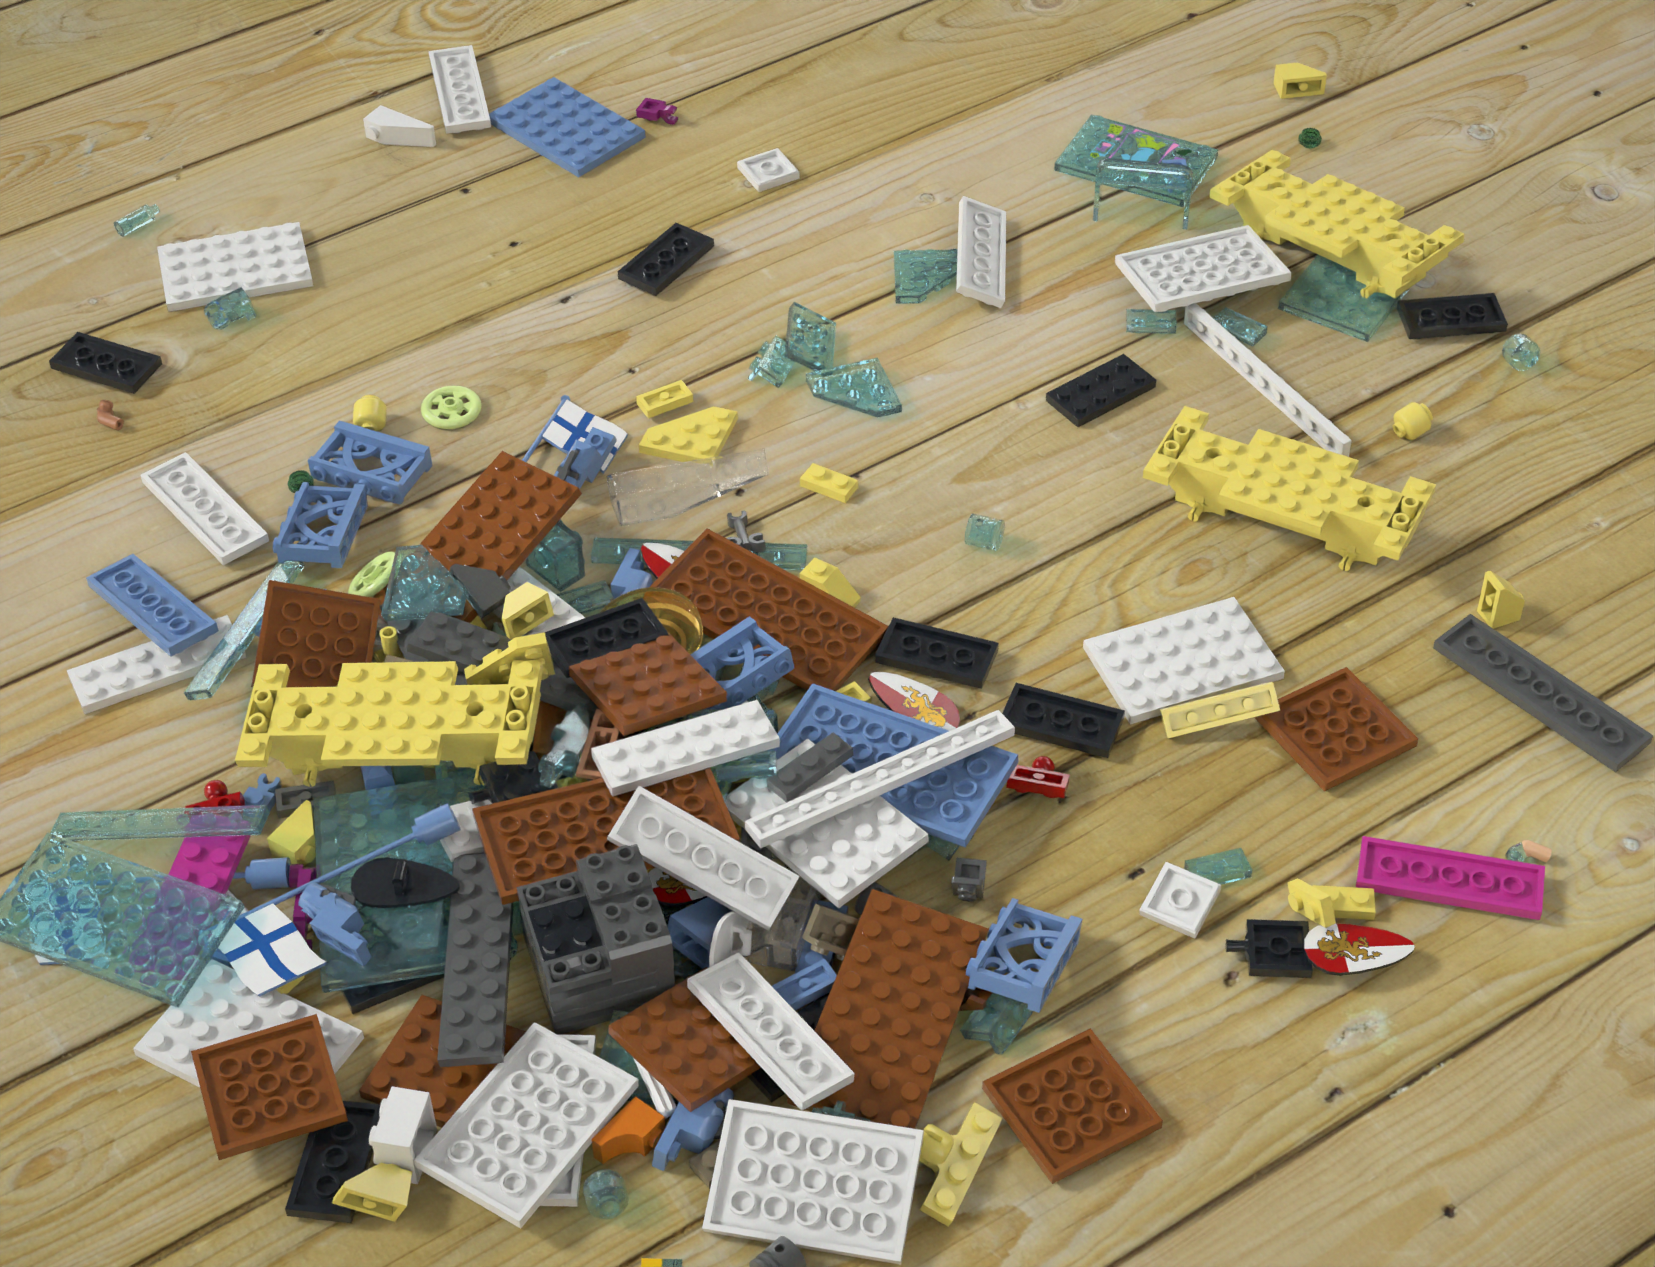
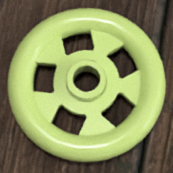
(451, 407)
(373, 576)

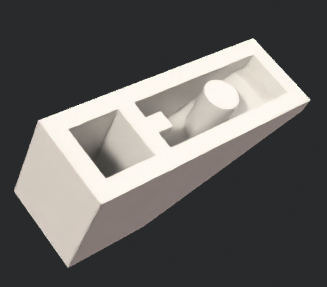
(398, 129)

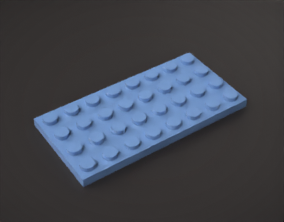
(942, 803)

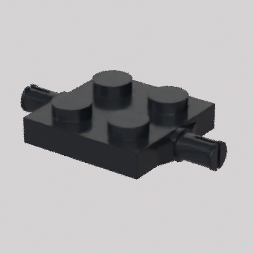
(509, 781)
(1274, 948)

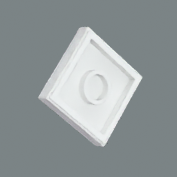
(768, 170)
(1180, 900)

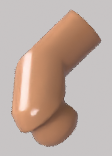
(106, 416)

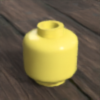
(370, 413)
(1412, 421)

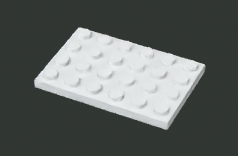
(256, 260)
(1202, 268)
(1182, 659)
(840, 852)
(224, 1009)
(526, 1124)
(814, 1180)

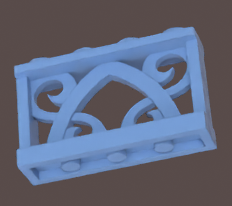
(361, 444)
(321, 548)
(736, 648)
(1020, 984)

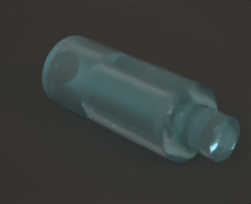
(136, 219)

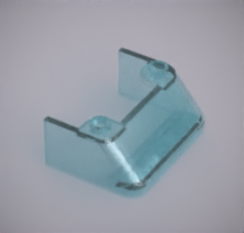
(1143, 175)

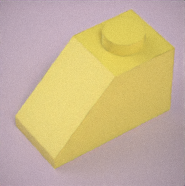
(1298, 80)
(830, 580)
(1499, 601)
(525, 610)
(295, 836)
(377, 1191)

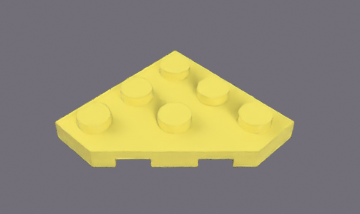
(691, 436)
(497, 664)

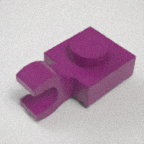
(654, 109)

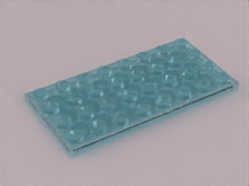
(115, 919)

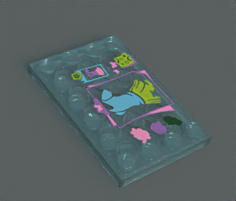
(1107, 138)

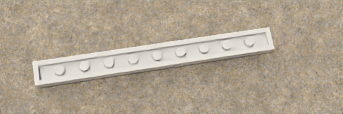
(1266, 381)
(878, 778)

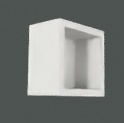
(403, 1129)

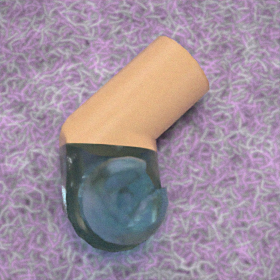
(1528, 849)

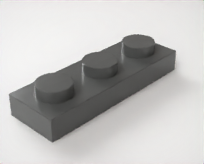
(810, 767)

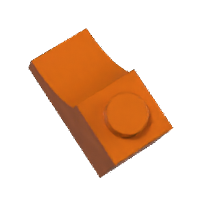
(632, 1130)

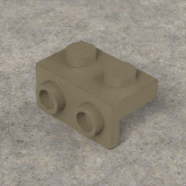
(830, 931)

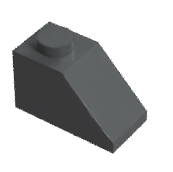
(484, 587)

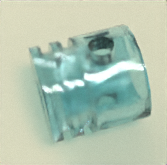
(984, 532)

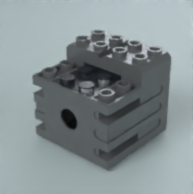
(597, 939)

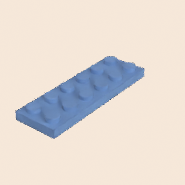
(152, 605)

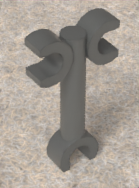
(752, 543)

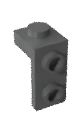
(969, 879)

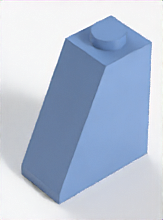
(694, 929)

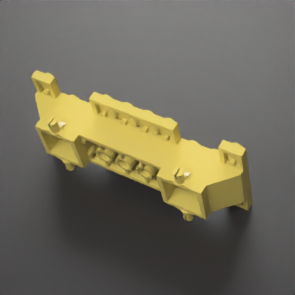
(1336, 223)
(1288, 487)
(390, 718)

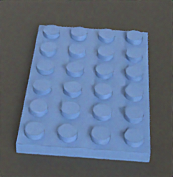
(566, 126)

